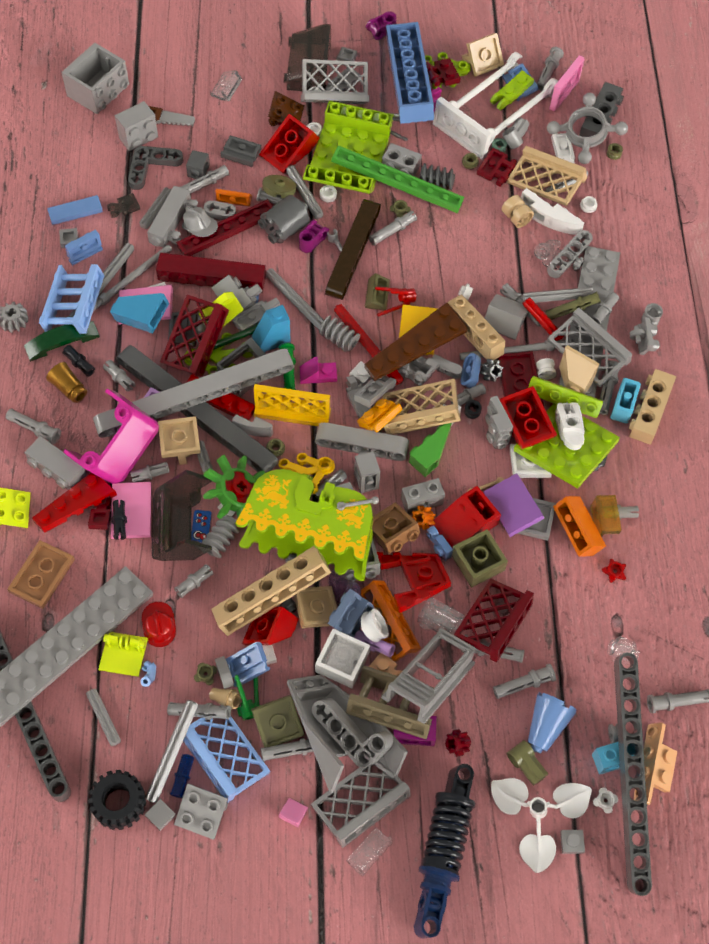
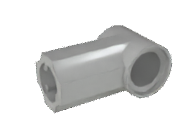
(514, 134)

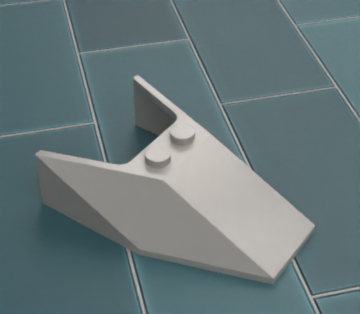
(305, 693)

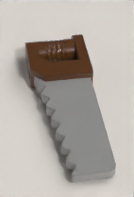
(172, 118)

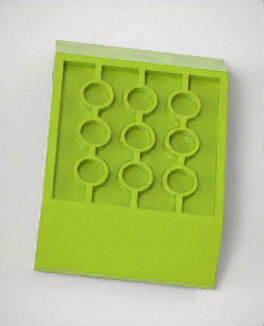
(356, 130)

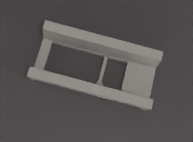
(422, 694)

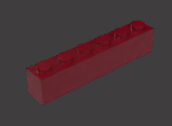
(207, 271)

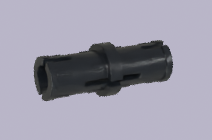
(78, 360)
(119, 520)

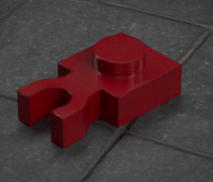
(101, 516)

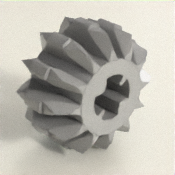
(13, 317)

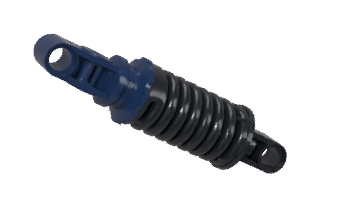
(444, 849)

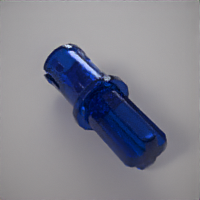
(182, 776)

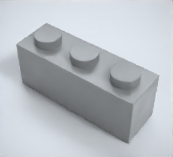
(54, 463)

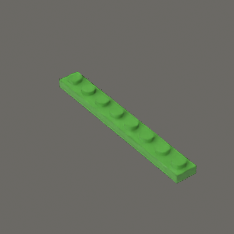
(397, 179)

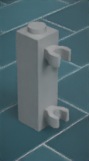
(169, 216)

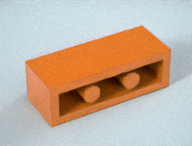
(579, 526)

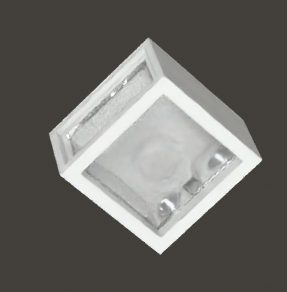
(342, 658)

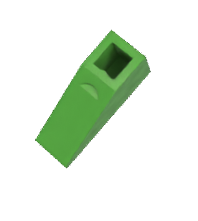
(429, 453)

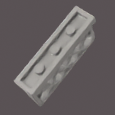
(335, 96)
(601, 336)
(369, 815)

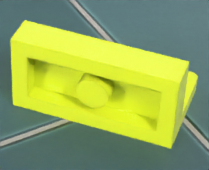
(229, 301)

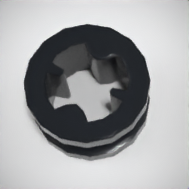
(469, 413)

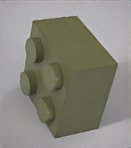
(479, 558)

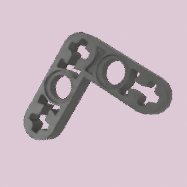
(149, 158)

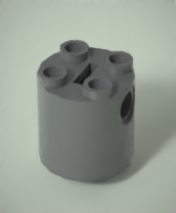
(284, 219)

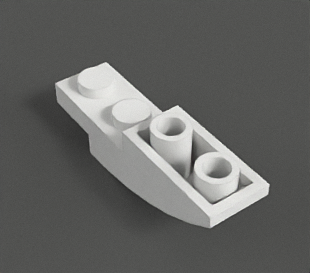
(554, 217)

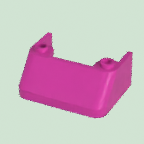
(126, 445)

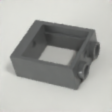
(249, 345)

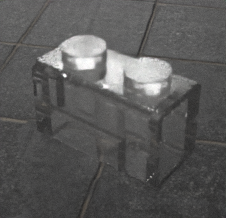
(438, 615)

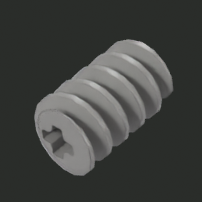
(339, 335)
(220, 534)

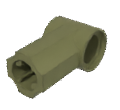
(523, 757)

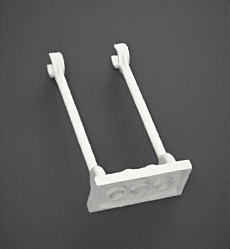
(468, 131)

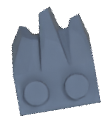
(349, 613)

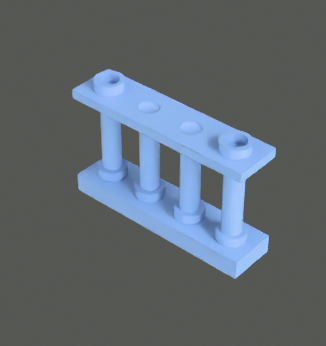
(84, 307)

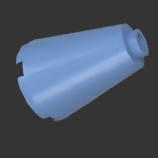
(548, 721)

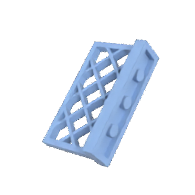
(212, 767)

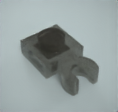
(126, 204)

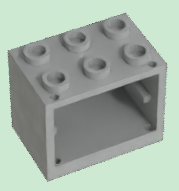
(95, 78)

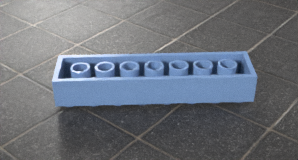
(409, 73)

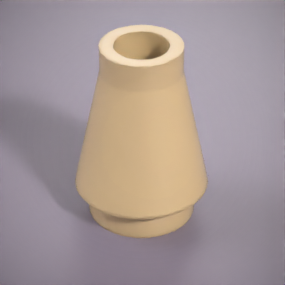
(226, 697)

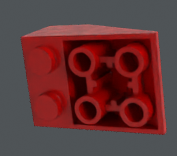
(467, 517)

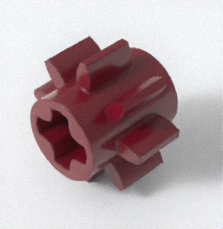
(458, 742)

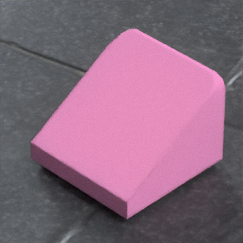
(293, 812)

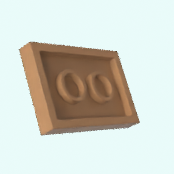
(41, 574)

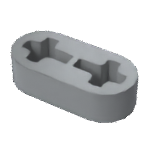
(220, 210)
(224, 672)

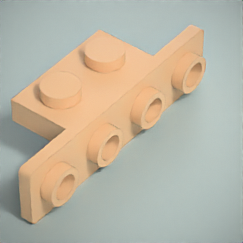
(658, 761)

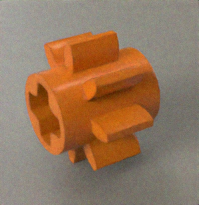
(424, 517)

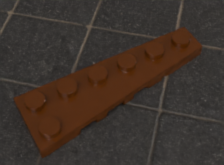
(423, 338)

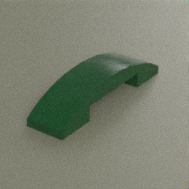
(56, 338)

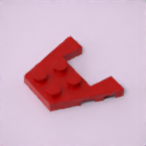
(424, 575)

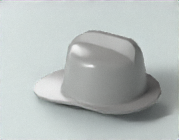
(198, 222)

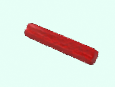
(541, 317)

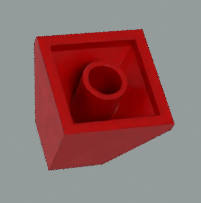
(271, 627)

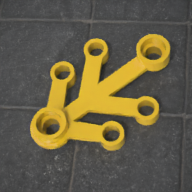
(319, 467)

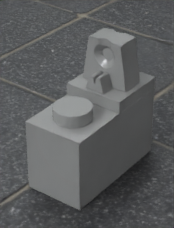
(245, 296)

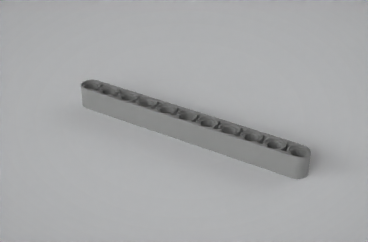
(202, 389)

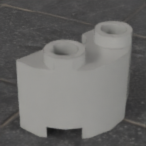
(419, 370)

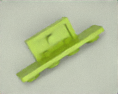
(559, 394)

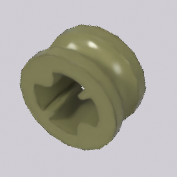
(614, 155)

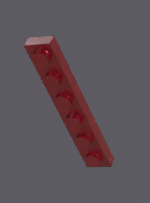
(225, 230)

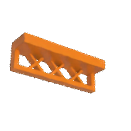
(396, 620)

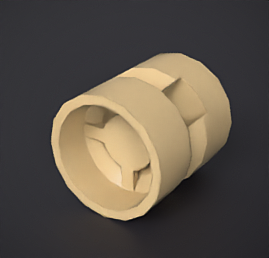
(517, 211)

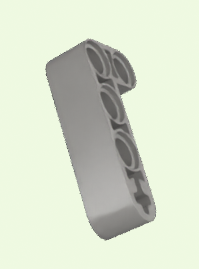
(328, 712)

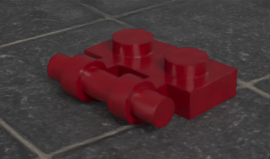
(443, 72)
(492, 164)

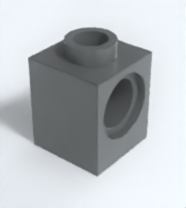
(197, 164)

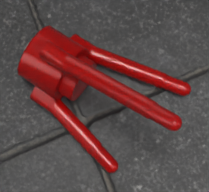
(404, 295)

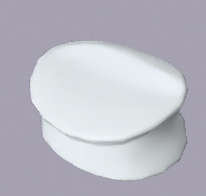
(374, 625)

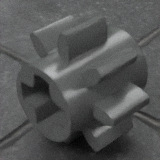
(491, 370)

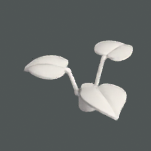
(512, 793)

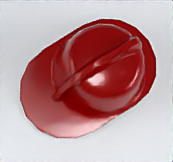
(158, 624)

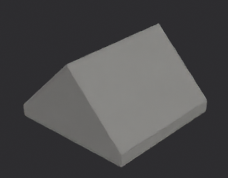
(506, 316)

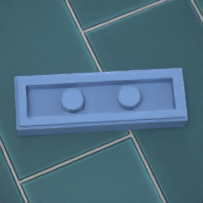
(75, 210)

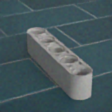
(362, 440)

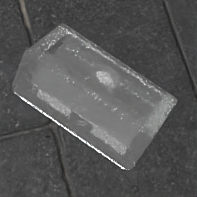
(227, 85)

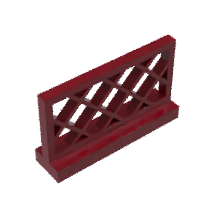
(206, 343)
(510, 624)

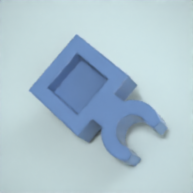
(441, 546)

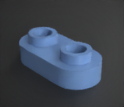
(471, 370)

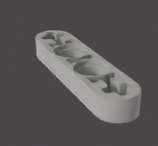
(569, 253)

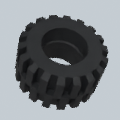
(105, 787)

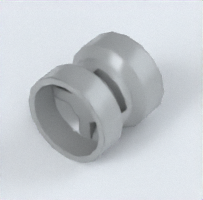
(653, 312)

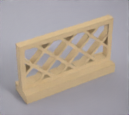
(555, 165)
(424, 418)

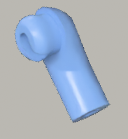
(149, 678)

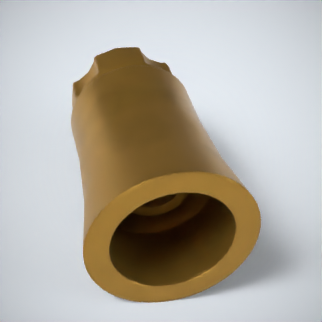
(66, 382)

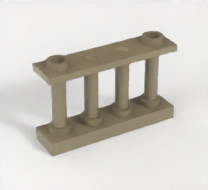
(379, 711)

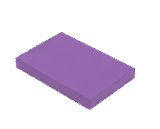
(514, 504)

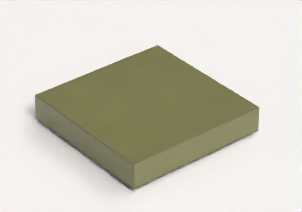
(277, 721)

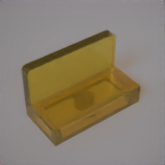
(606, 514)

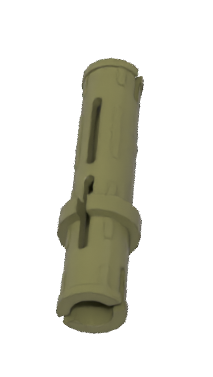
(581, 302)

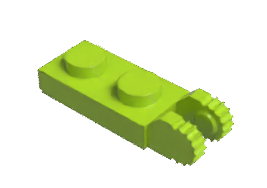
(512, 90)

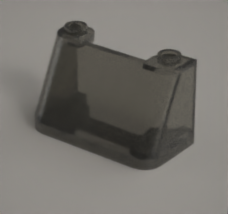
(307, 44)

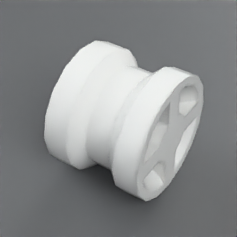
(546, 368)

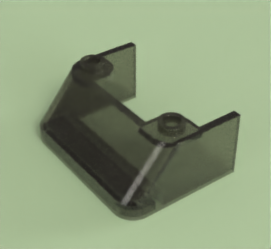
(173, 518)

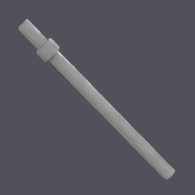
(104, 298)
(522, 348)

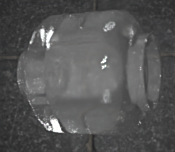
(622, 645)

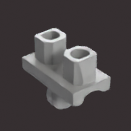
(644, 334)

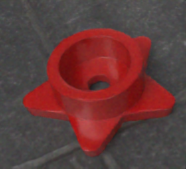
(614, 565)

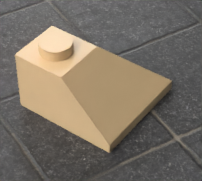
(577, 370)

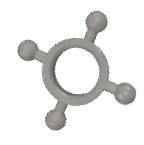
(587, 142)

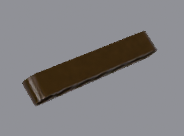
(352, 249)

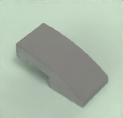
(256, 428)

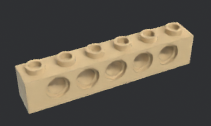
(270, 591)

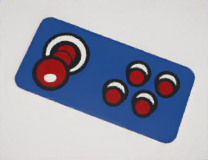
(200, 525)

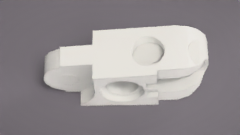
(570, 424)

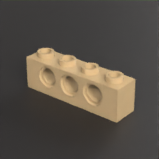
(479, 331)
(663, 384)

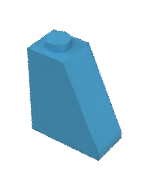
(140, 311)
(273, 329)

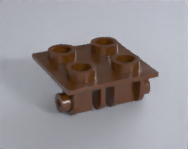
(281, 107)

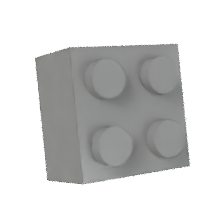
(136, 126)

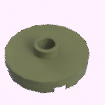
(279, 185)

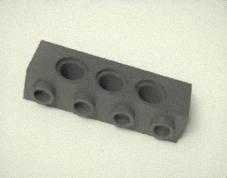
(607, 102)

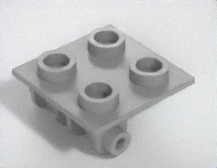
(201, 811)

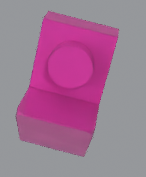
(317, 372)

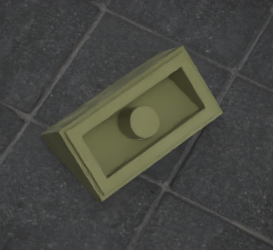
(376, 298)

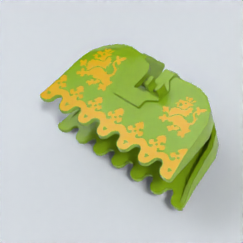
(287, 520)

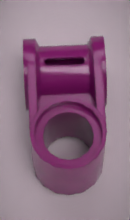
(379, 27)
(312, 236)

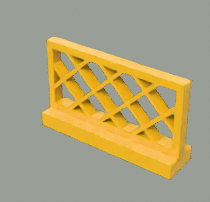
(284, 410)

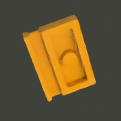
(379, 415)

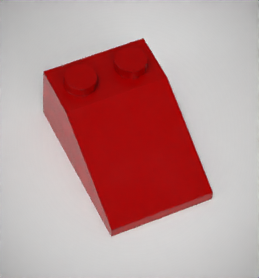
(289, 144)
(528, 418)

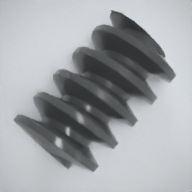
(437, 176)

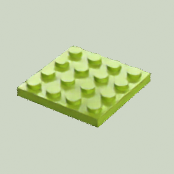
(569, 464)

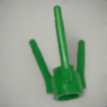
(246, 705)

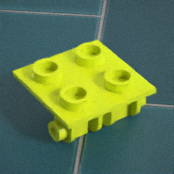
(14, 507)
(123, 654)

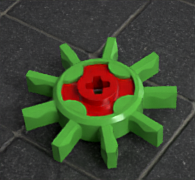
(232, 486)

